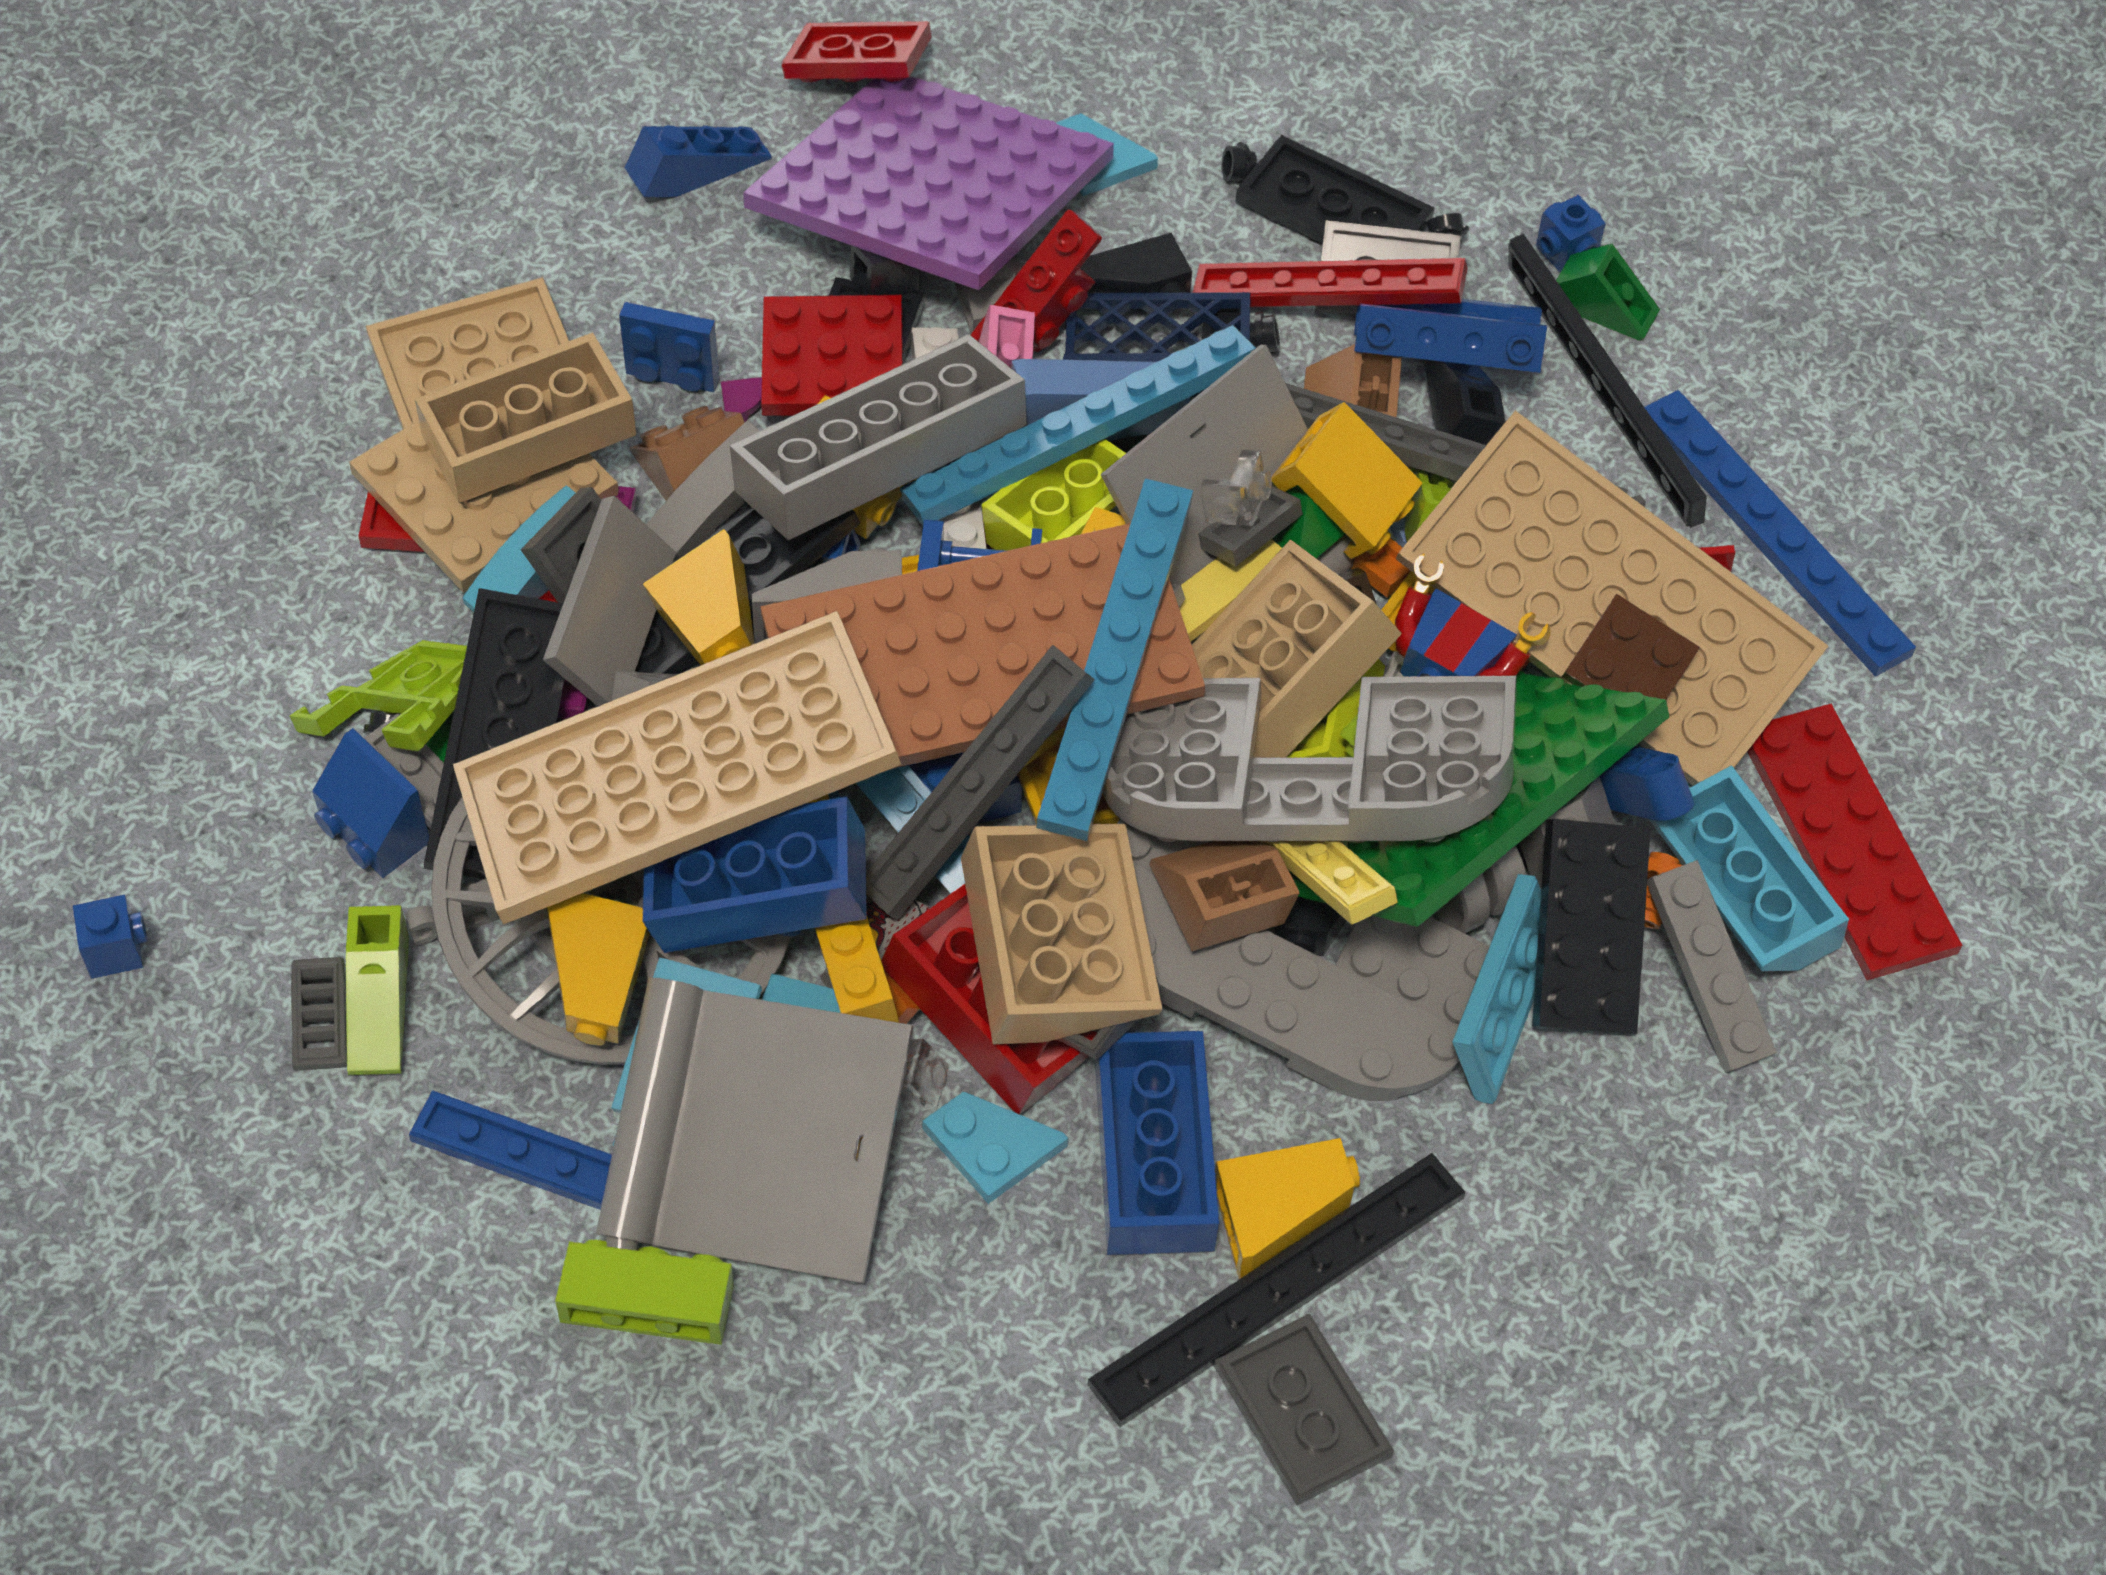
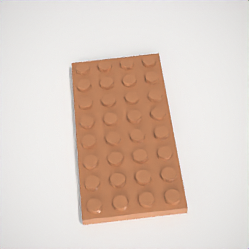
(964, 635)

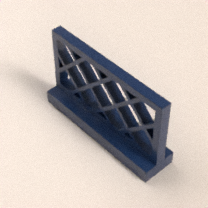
(1158, 307)

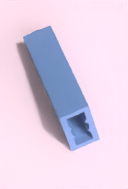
(1059, 383)

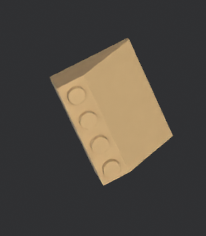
(1303, 638)
(1058, 931)

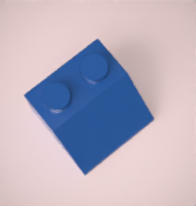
(369, 806)

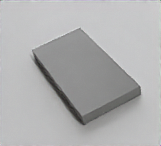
(606, 603)

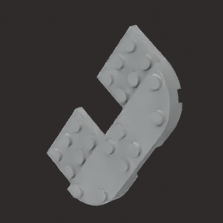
(1422, 766)
(1360, 1026)

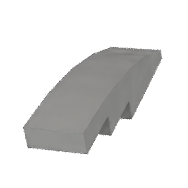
(701, 500)

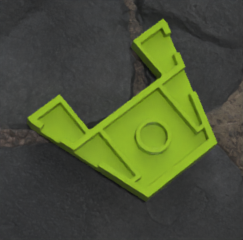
(414, 683)

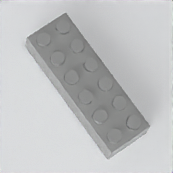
(878, 436)

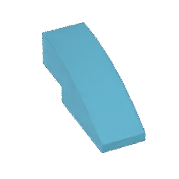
(509, 568)

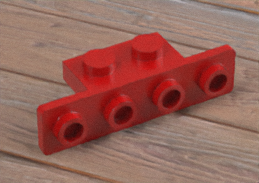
(1052, 279)

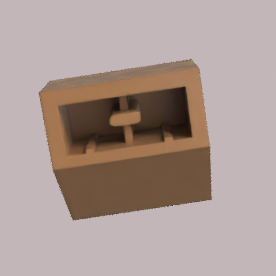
(1358, 379)
(674, 453)
(1225, 889)

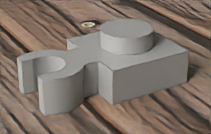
(422, 923)

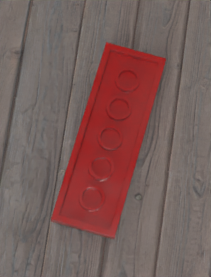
(1852, 842)

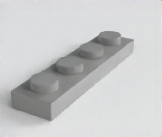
(1711, 966)

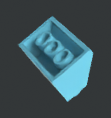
(1755, 876)

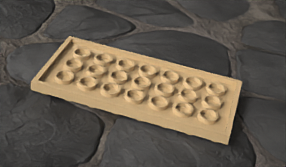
(1560, 540)
(673, 767)

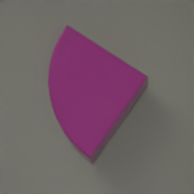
(742, 395)

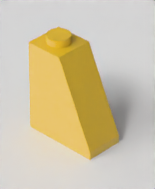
(706, 599)
(597, 963)
(1281, 1197)

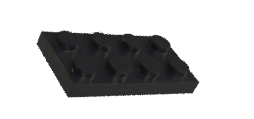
(1310, 188)
(1591, 926)

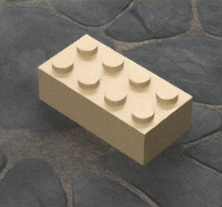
(526, 417)

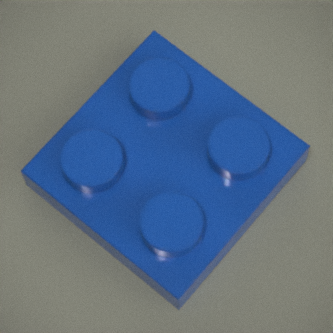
(669, 347)

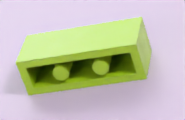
(645, 1292)

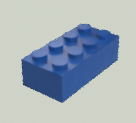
(761, 880)
(1156, 1144)

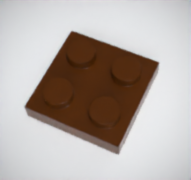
(1631, 653)

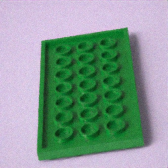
(1560, 746)

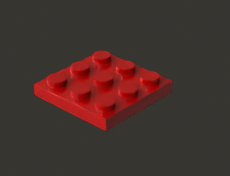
(825, 347)

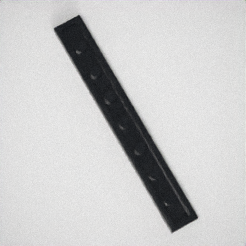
(1607, 382)
(1275, 1289)

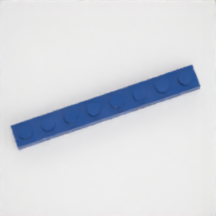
(1781, 536)

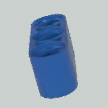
(1648, 785)

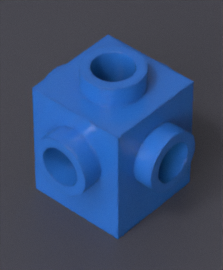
(1568, 230)

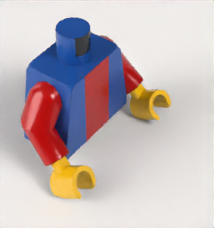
(1455, 640)

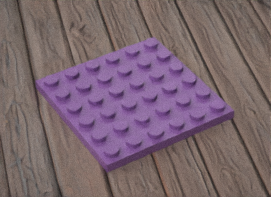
(930, 178)

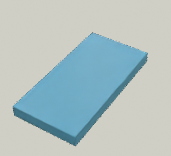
(1501, 994)

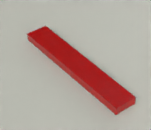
(1338, 281)

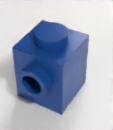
(109, 936)

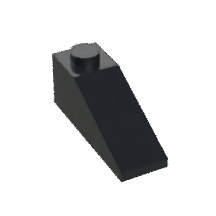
(1140, 267)

